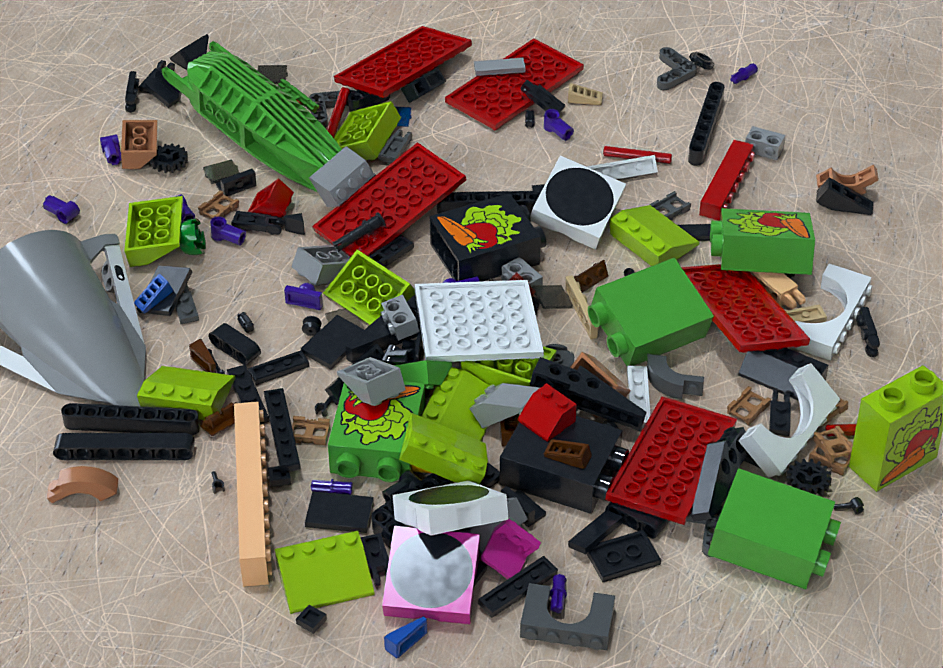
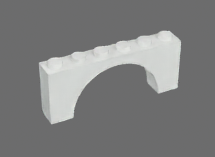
(851, 290)
(816, 402)

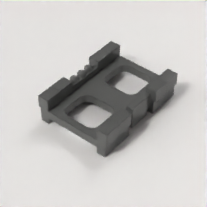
(666, 203)

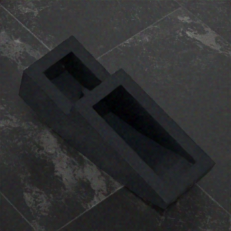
(423, 85)

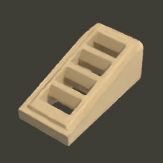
(584, 95)

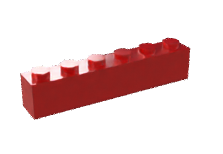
(727, 179)

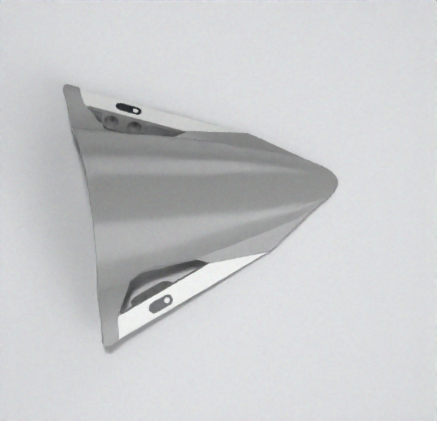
(66, 321)

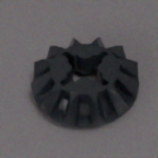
(701, 60)

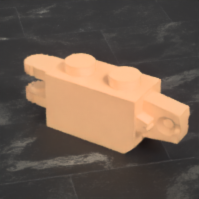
(781, 288)

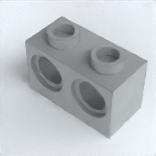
(766, 142)
(523, 269)
(400, 317)

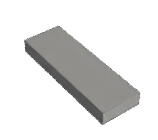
(499, 66)

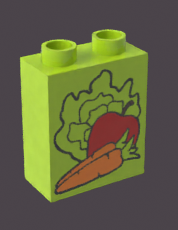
(898, 428)

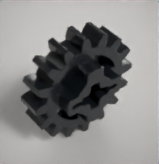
(169, 158)
(809, 477)

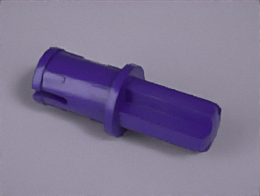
(744, 73)
(332, 486)
(558, 593)

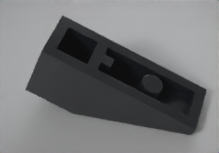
(841, 198)

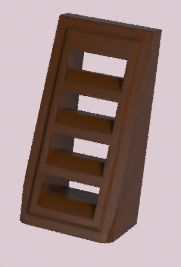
(201, 356)
(507, 428)
(579, 459)

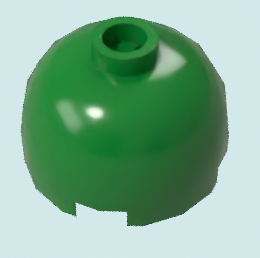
(192, 239)

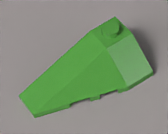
(427, 372)

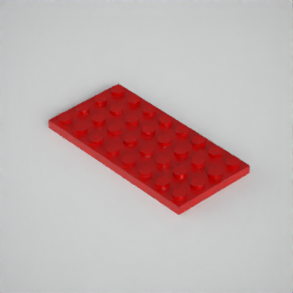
(402, 61)
(499, 97)
(398, 193)
(745, 310)
(667, 460)

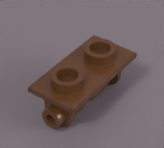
(592, 275)
(218, 422)

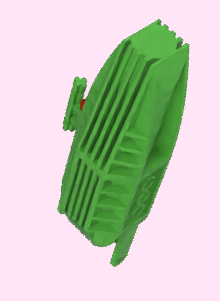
(257, 113)

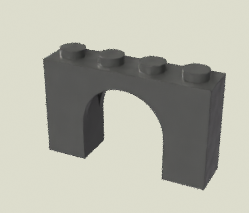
(590, 633)

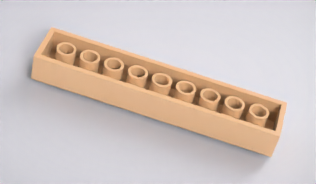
(251, 495)

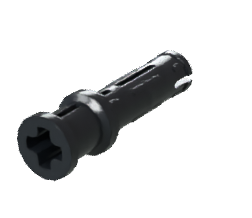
(366, 228)

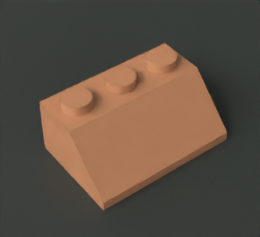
(138, 143)
(599, 370)

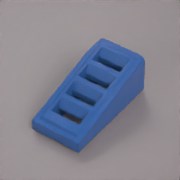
(157, 290)
(405, 637)

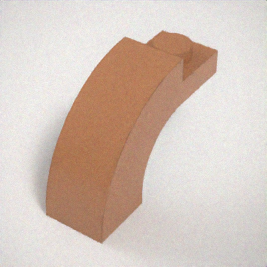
(856, 182)
(83, 480)

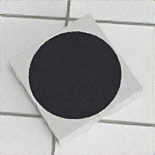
(577, 202)
(450, 507)

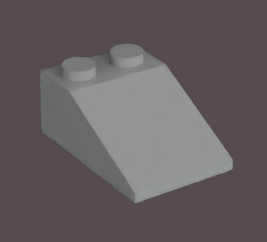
(319, 263)
(373, 380)
(501, 402)

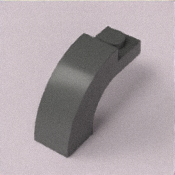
(671, 382)

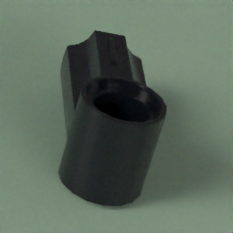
(397, 356)
(405, 481)

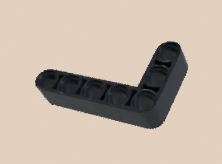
(383, 517)

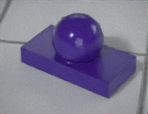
(304, 296)

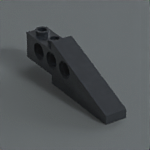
(378, 334)
(588, 393)
(718, 473)

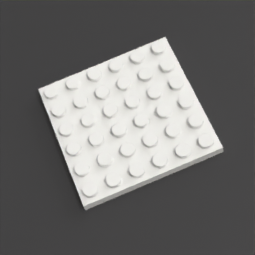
(478, 321)

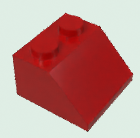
(272, 199)
(548, 412)

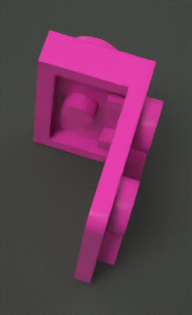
(509, 548)

